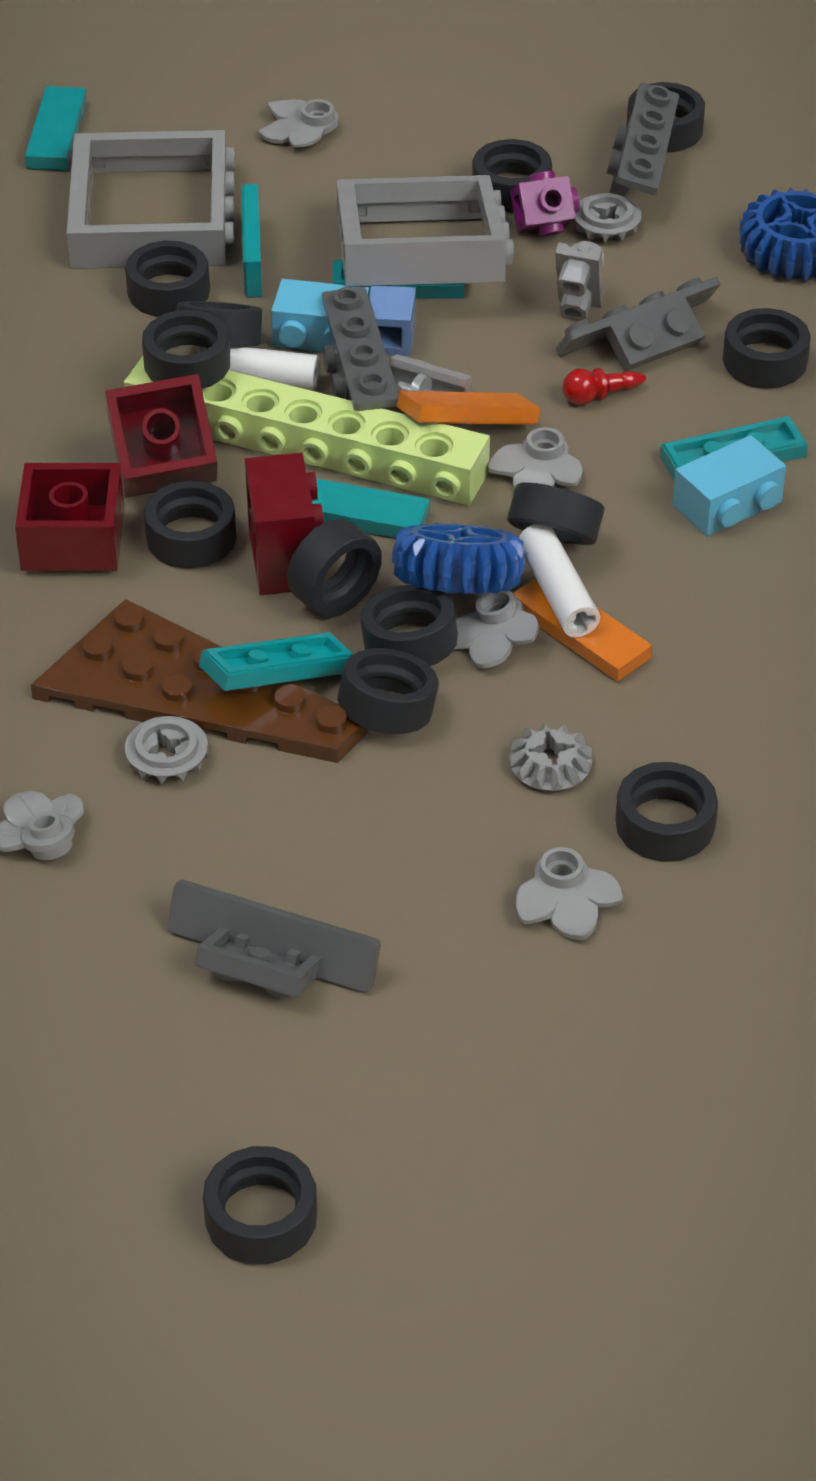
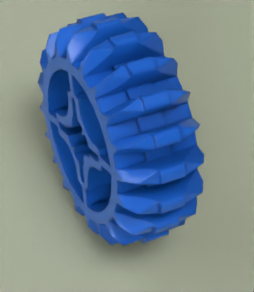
(781, 234)
(458, 558)

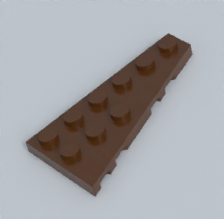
(153, 671)

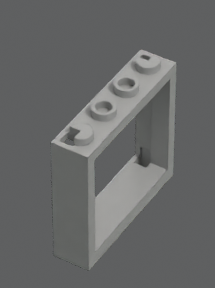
(148, 152)
(422, 258)

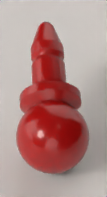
(583, 386)

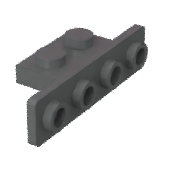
(643, 144)
(648, 331)
(357, 351)
(268, 943)

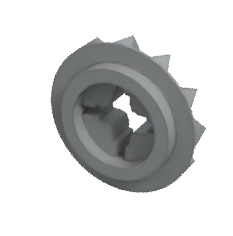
(597, 212)
(177, 736)
(536, 770)

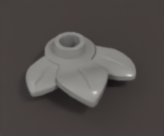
(300, 122)
(540, 460)
(495, 628)
(40, 824)
(566, 894)

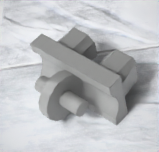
(579, 278)
(422, 376)

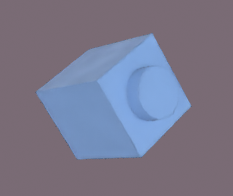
(395, 317)

